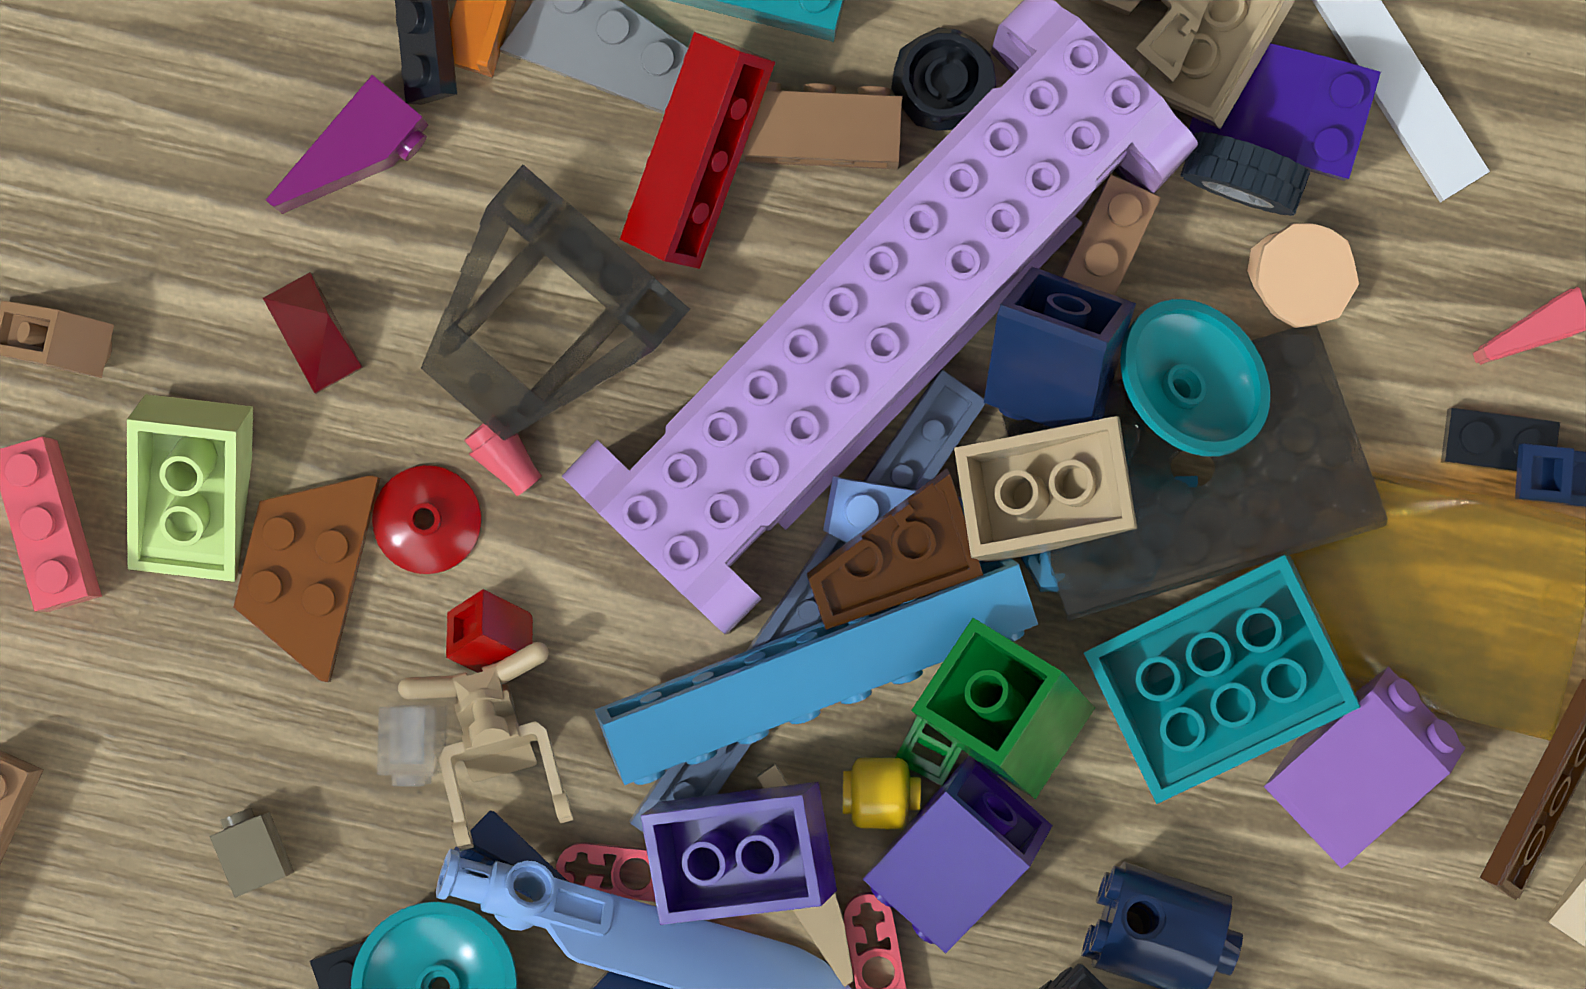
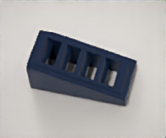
(499, 842)

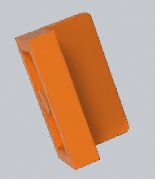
(479, 33)

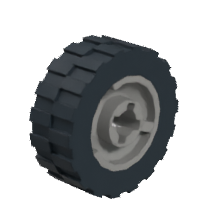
(1246, 173)

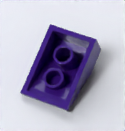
(1303, 109)

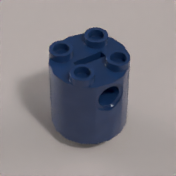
(1182, 930)

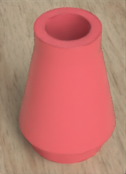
(504, 459)

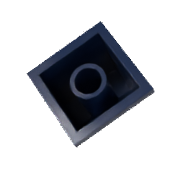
(1056, 350)

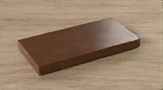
(1541, 803)

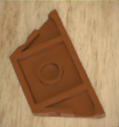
(306, 568)

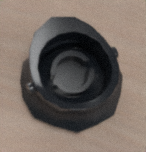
(942, 77)

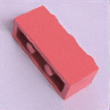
(46, 525)

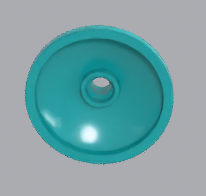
(1195, 377)
(434, 943)

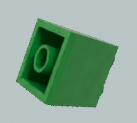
(1004, 707)

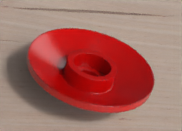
(454, 527)

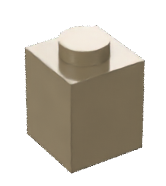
(250, 851)

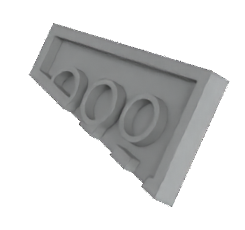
(601, 46)

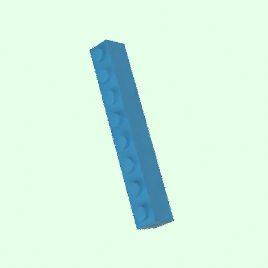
(804, 673)

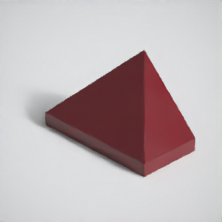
(312, 332)

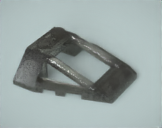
(589, 258)

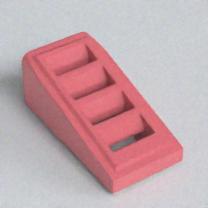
(1551, 322)

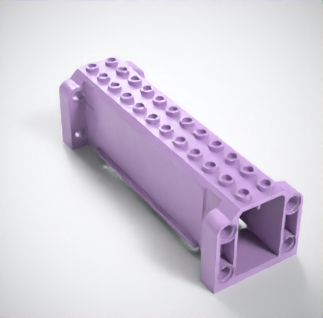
(887, 307)

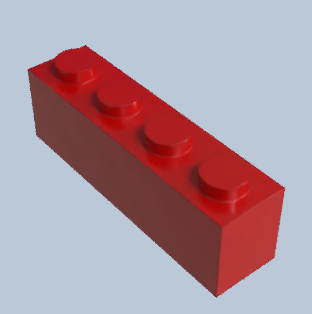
(697, 150)

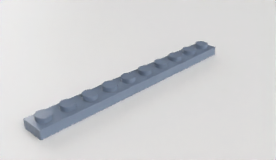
(907, 462)

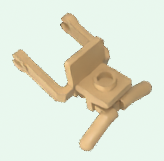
(491, 732)

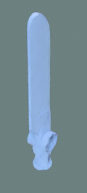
(627, 934)

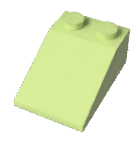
(187, 486)

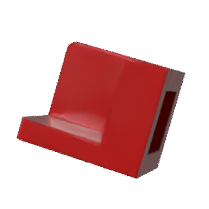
(486, 630)

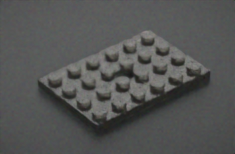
(1272, 498)

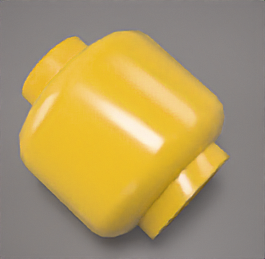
(880, 793)

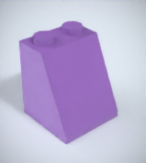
(1365, 767)

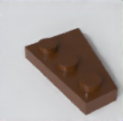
(898, 557)

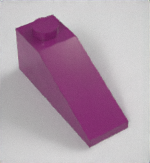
(360, 142)

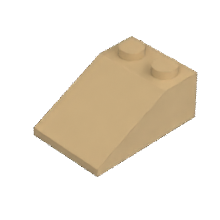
(1045, 489)

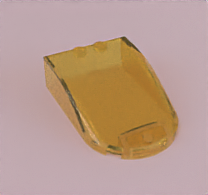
(1459, 600)

